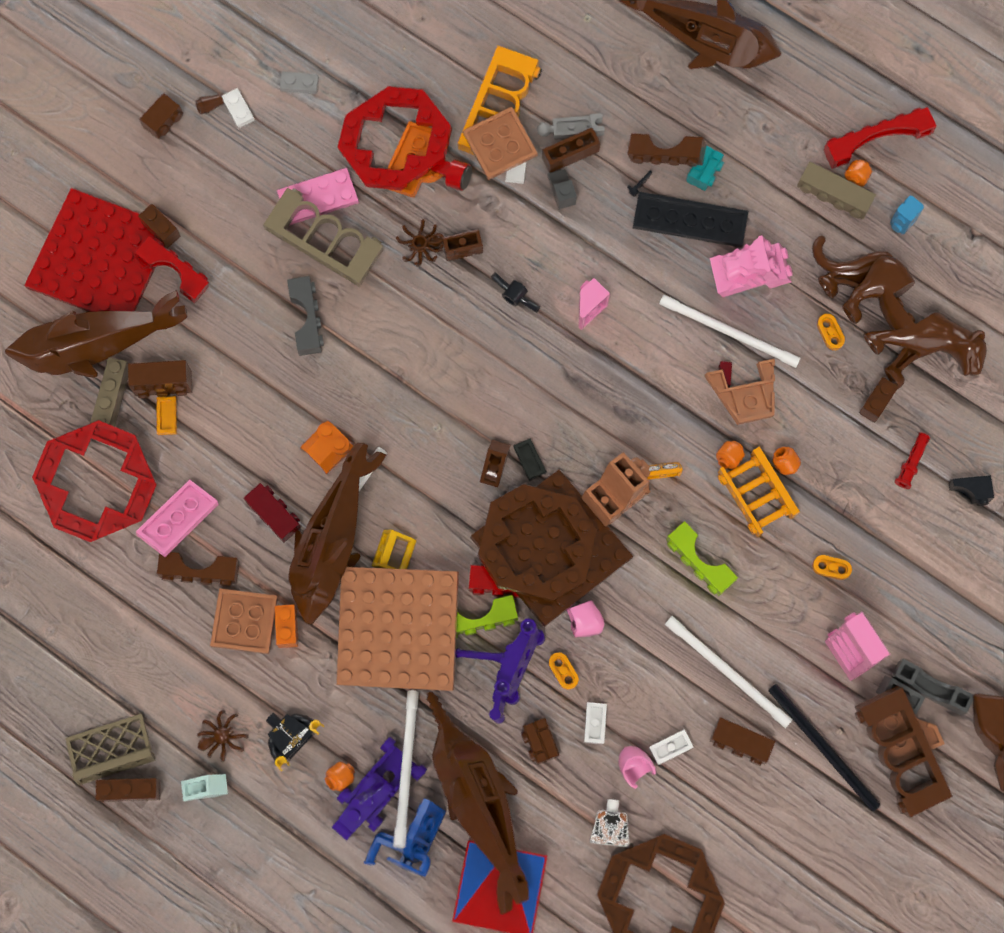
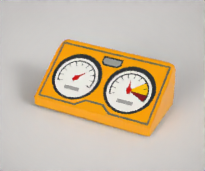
(664, 470)

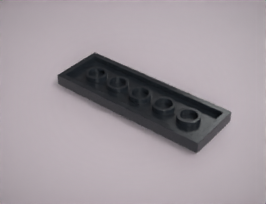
(690, 219)

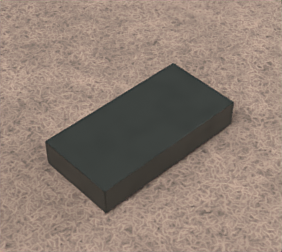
(529, 459)

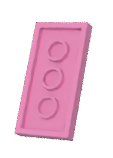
(326, 192)
(177, 518)

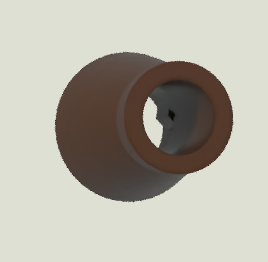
(208, 103)

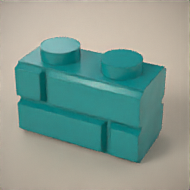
(703, 175)

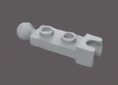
(571, 126)

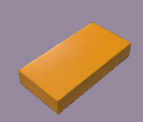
(167, 415)

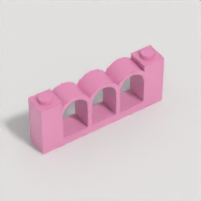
(856, 646)

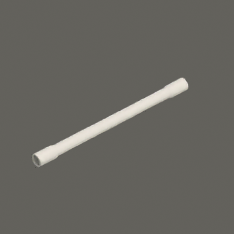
(783, 356)
(776, 713)
(400, 829)

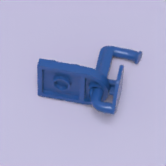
(418, 840)

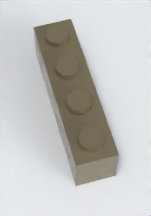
(836, 190)
(111, 391)

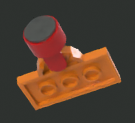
(415, 142)

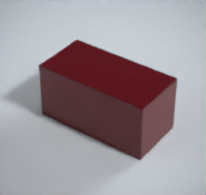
(727, 369)

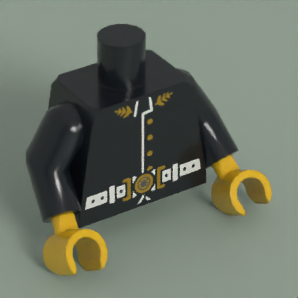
(289, 736)

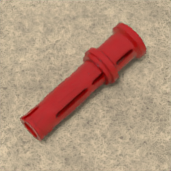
(909, 468)

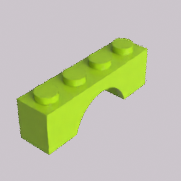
(717, 577)
(502, 612)

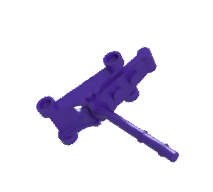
(513, 666)
(373, 792)

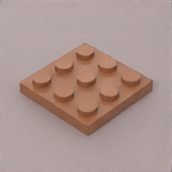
(500, 143)
(244, 621)

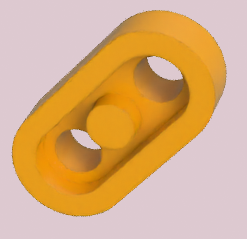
(831, 332)
(831, 567)
(563, 671)

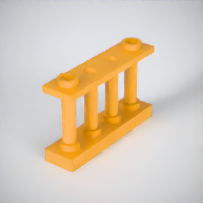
(768, 476)

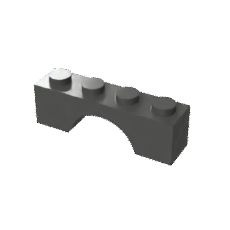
(308, 337)
(943, 694)

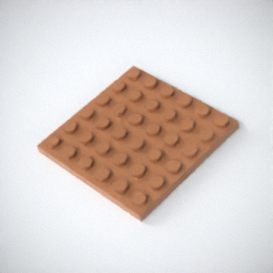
(397, 628)

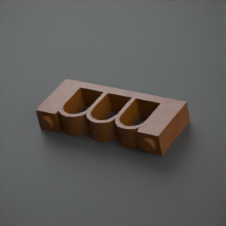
(926, 794)

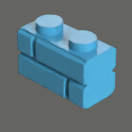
(906, 215)

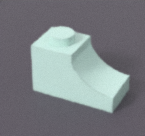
(204, 787)

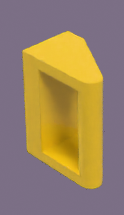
(385, 548)

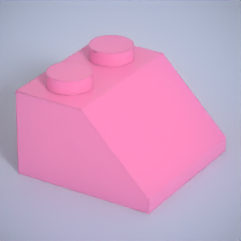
(592, 301)

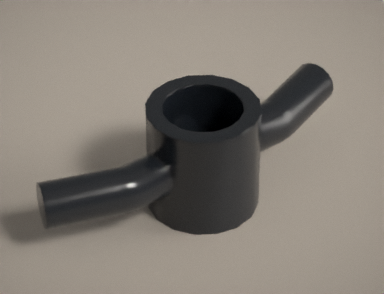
(515, 293)

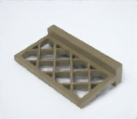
(116, 764)

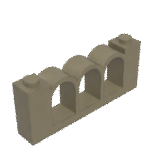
(285, 211)

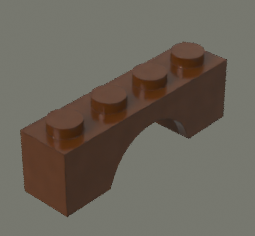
(687, 152)
(223, 570)

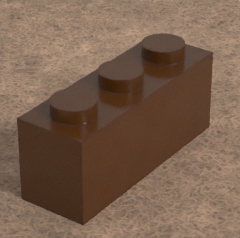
(571, 150)
(742, 742)
(128, 790)

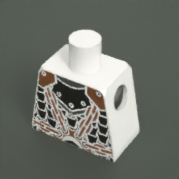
(610, 826)

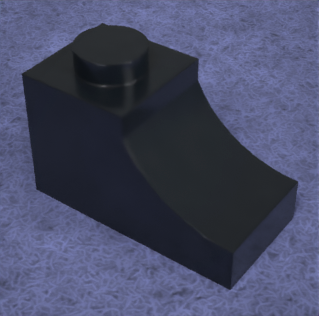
(977, 489)

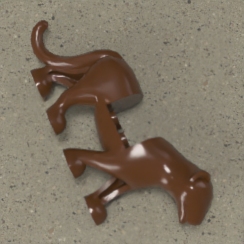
(887, 279)

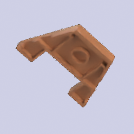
(747, 401)

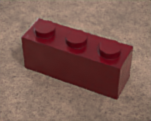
(272, 512)

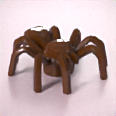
(420, 243)
(221, 736)

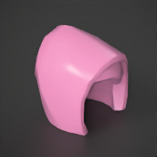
(586, 620)
(634, 764)

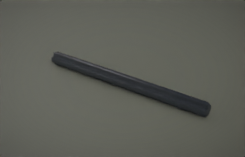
(824, 747)

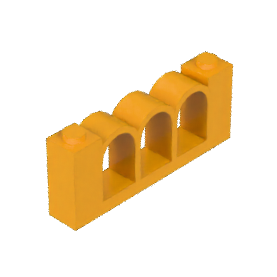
(509, 63)

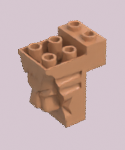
(618, 489)

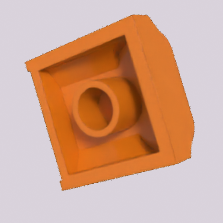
(327, 446)

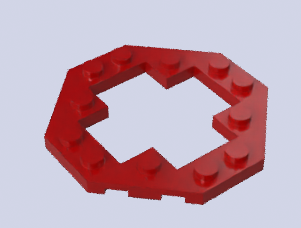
(415, 165)
(78, 442)

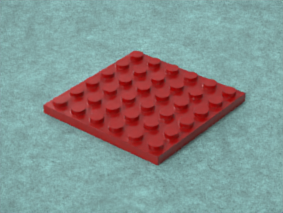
(92, 256)

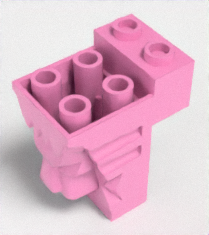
(751, 267)

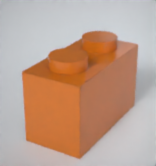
(286, 626)

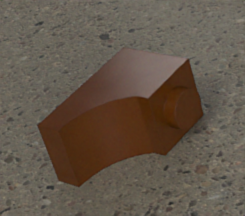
(495, 463)

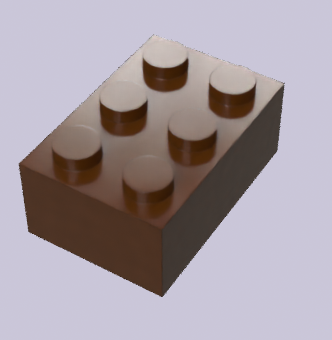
(160, 378)

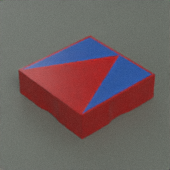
(477, 893)

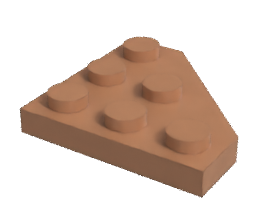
(906, 749)

